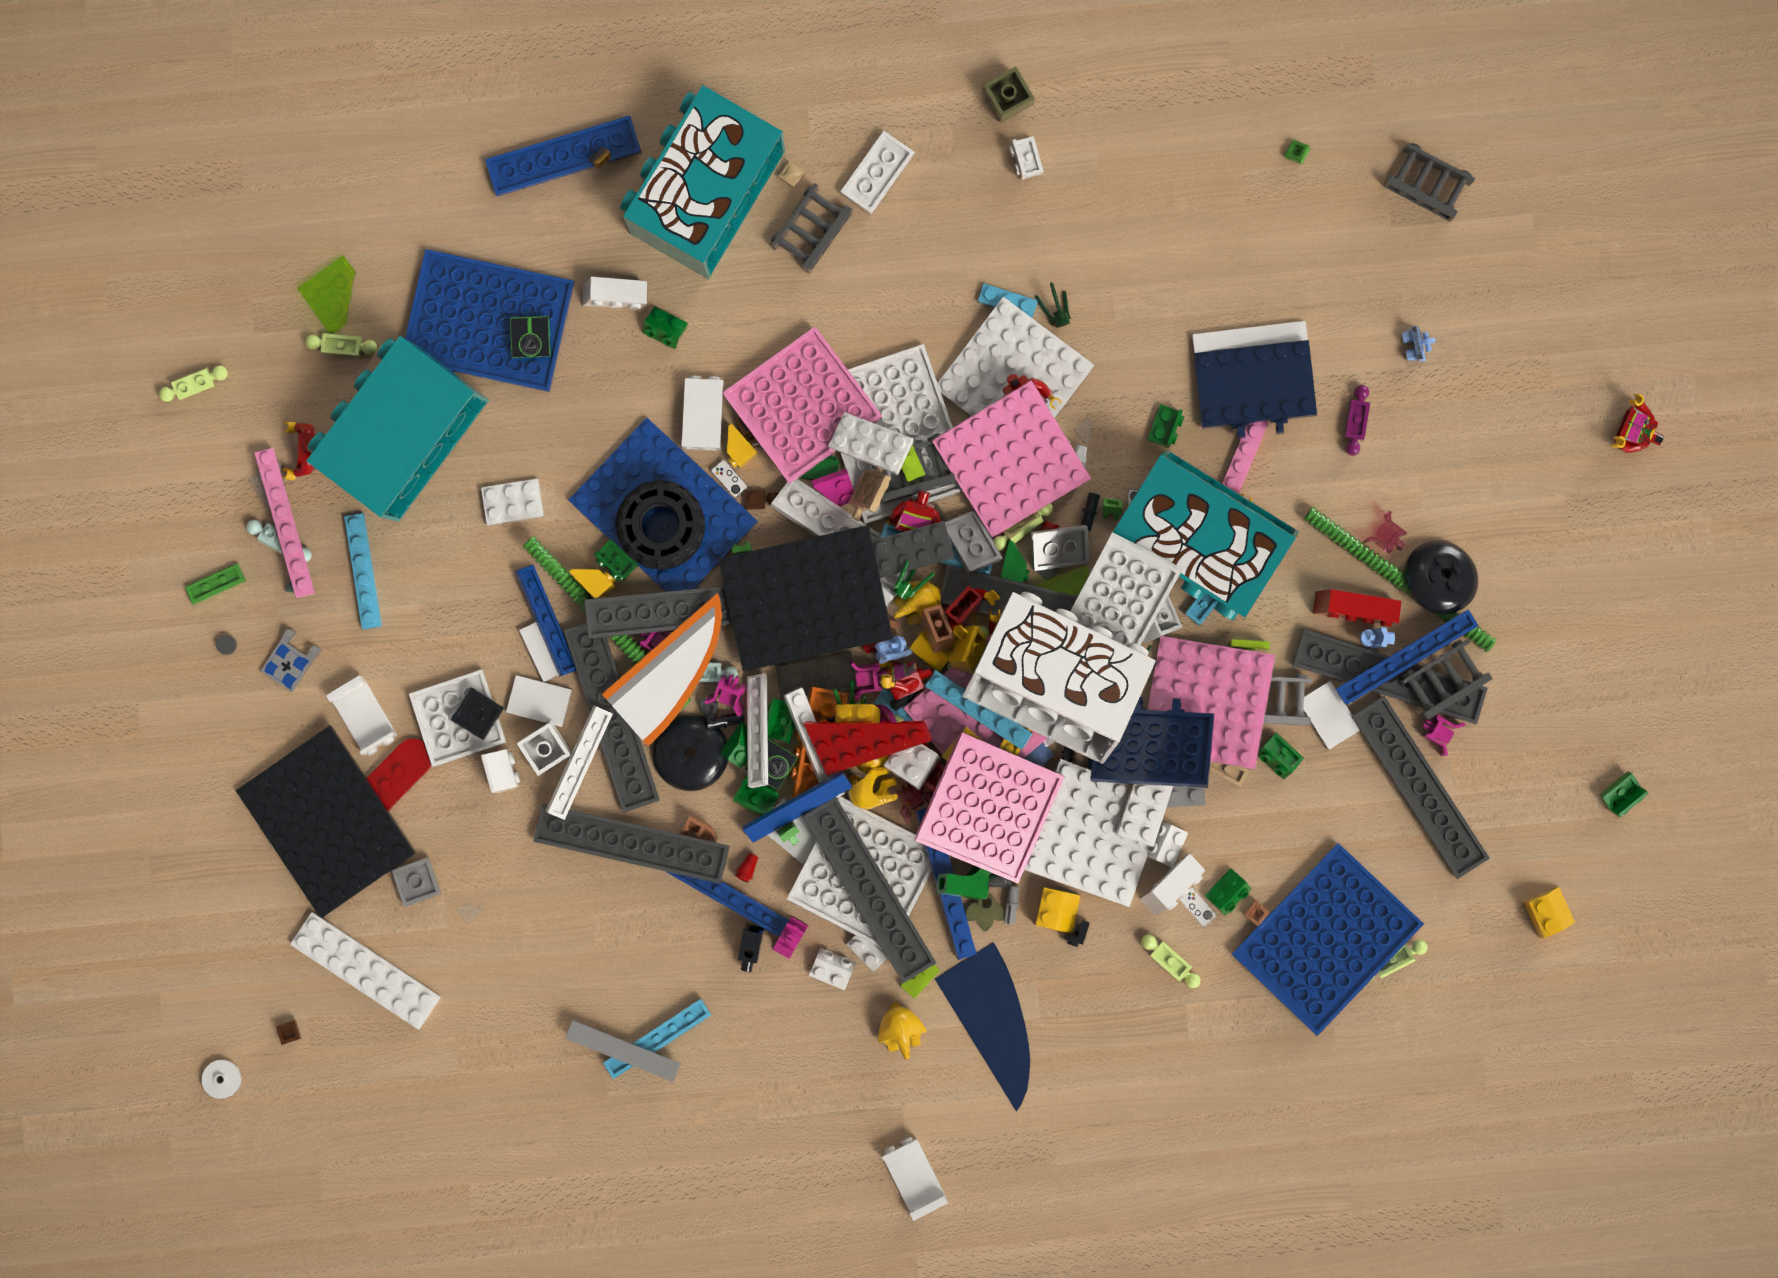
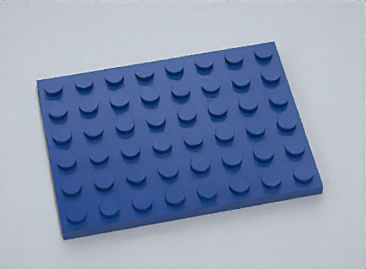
(466, 312)
(654, 456)
(1327, 939)

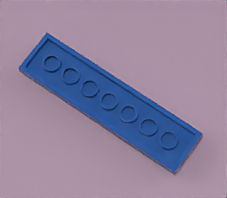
(561, 156)

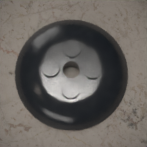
(1428, 586)
(686, 772)

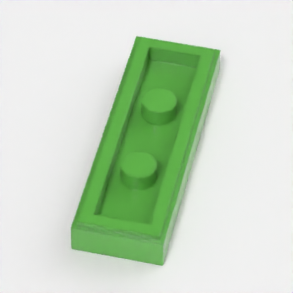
(215, 584)

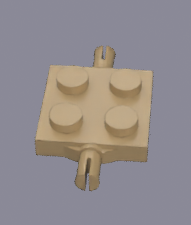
(869, 491)

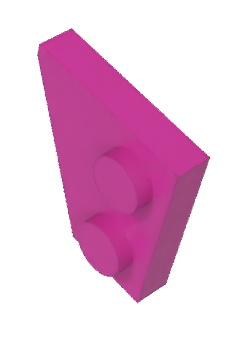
(835, 487)

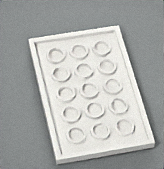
(1125, 590)

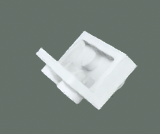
(1027, 158)
(1167, 844)
(867, 952)
(832, 968)

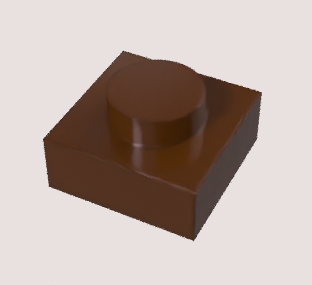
(288, 1032)

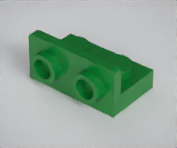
(1165, 426)
(1280, 756)

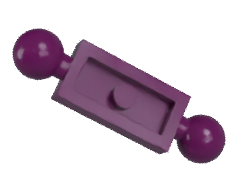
(1357, 420)

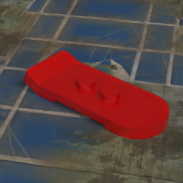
(400, 771)

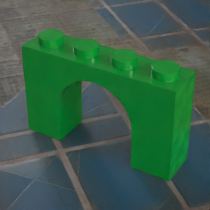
(971, 886)

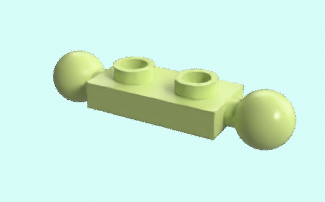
(341, 345)
(193, 383)
(1021, 528)
(1403, 957)
(1170, 961)

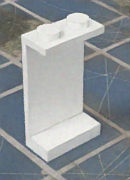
(702, 413)
(363, 715)
(914, 1178)

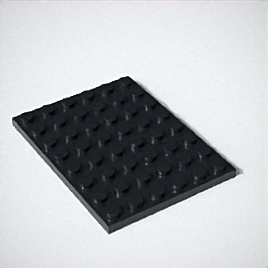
(805, 598)
(326, 821)

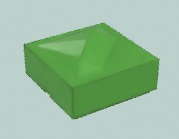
(1297, 152)

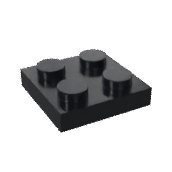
(477, 714)

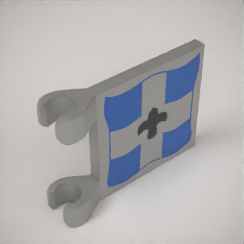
(287, 663)

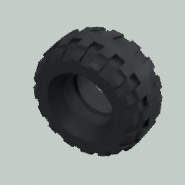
(660, 554)

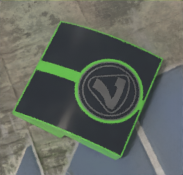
(530, 336)
(779, 764)

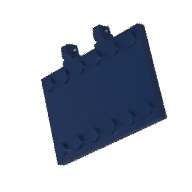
(1255, 385)
(1161, 749)

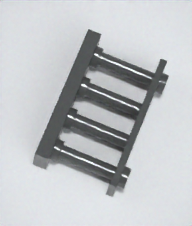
(1413, 192)
(819, 245)
(926, 483)
(1447, 699)

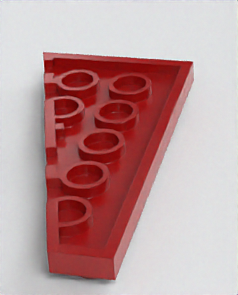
(858, 742)

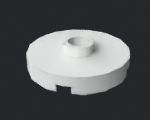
(231, 1076)

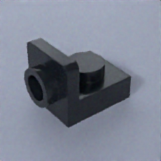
(1080, 931)

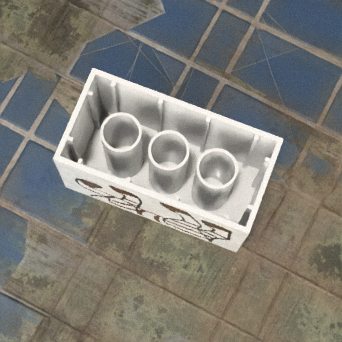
(1060, 677)

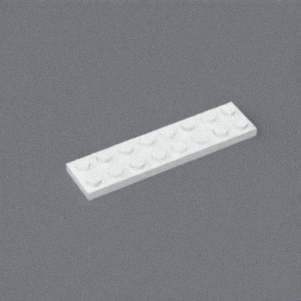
(819, 515)
(365, 970)

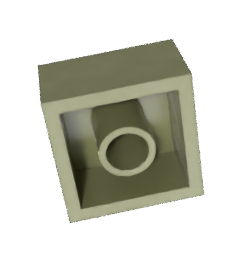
(1008, 94)

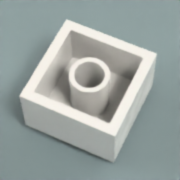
(544, 748)
(913, 764)

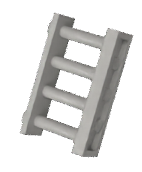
(1280, 716)

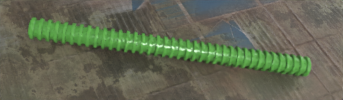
(1383, 568)
(578, 593)

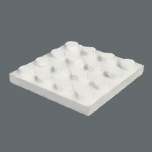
(436, 707)

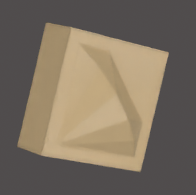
(791, 175)

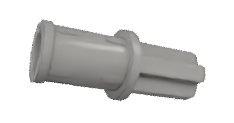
(1011, 904)

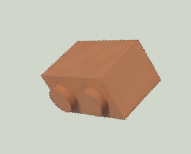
(937, 628)

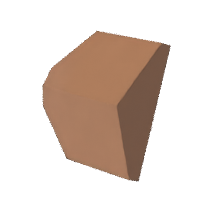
(698, 829)

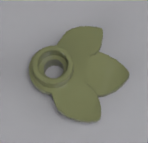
(985, 914)

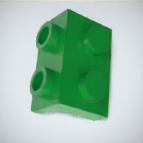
(664, 327)
(616, 560)
(779, 721)
(1623, 794)
(757, 799)
(1228, 892)

